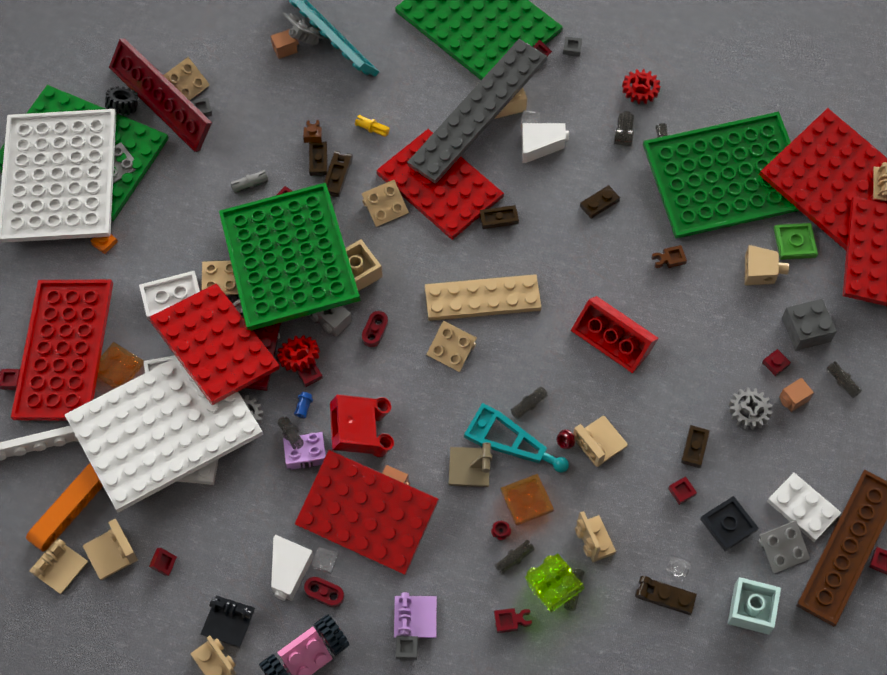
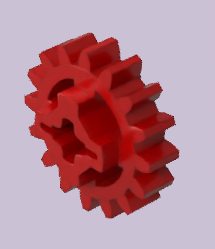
(641, 86)
(300, 353)

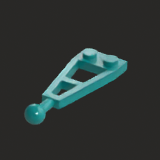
(482, 425)

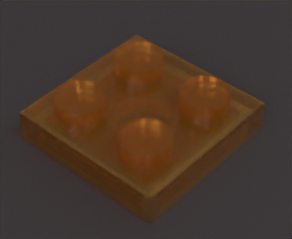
(118, 366)
(526, 499)

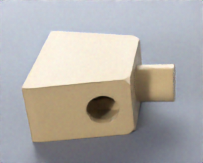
(763, 266)

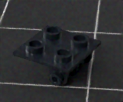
(227, 621)

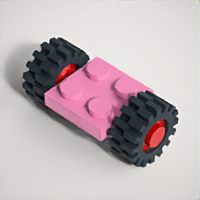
(308, 651)

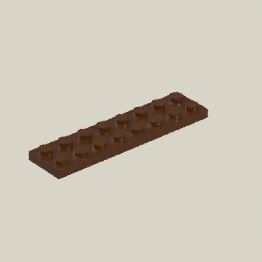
(846, 550)

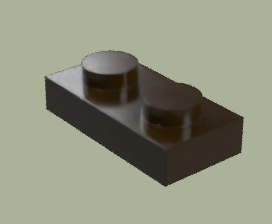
(318, 159)
(599, 201)
(499, 217)
(695, 446)

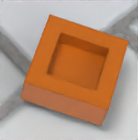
(104, 244)

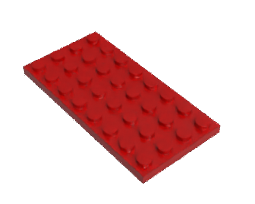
(62, 348)

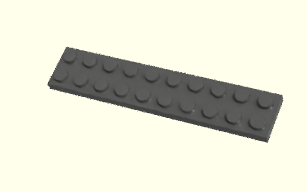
(477, 111)

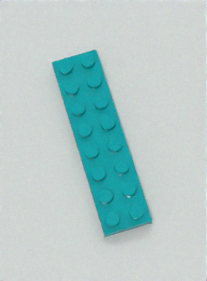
(335, 36)

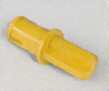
(372, 126)

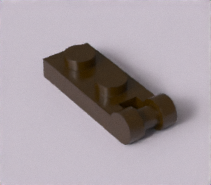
(337, 173)
(666, 595)

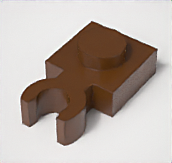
(312, 132)
(671, 256)

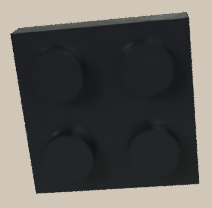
(729, 523)

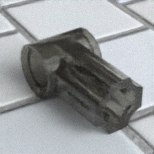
(624, 131)

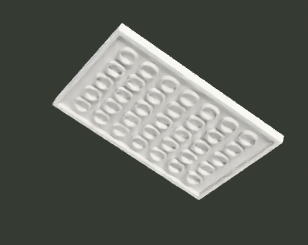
(57, 175)
(157, 432)

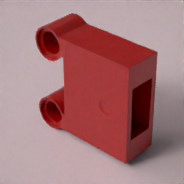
(355, 425)

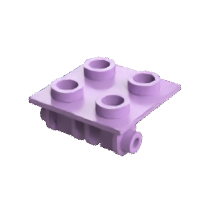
(311, 451)
(415, 616)

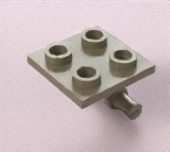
(470, 466)

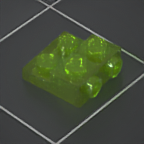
(553, 582)

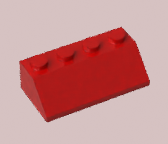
(614, 334)

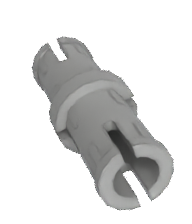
(249, 181)

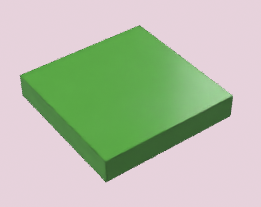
(795, 241)

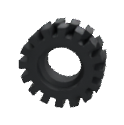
(122, 100)

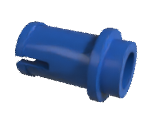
(303, 404)

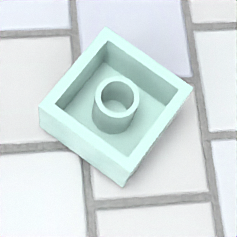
(754, 605)

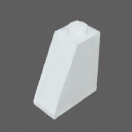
(542, 139)
(288, 567)

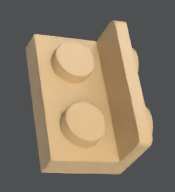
(212, 660)

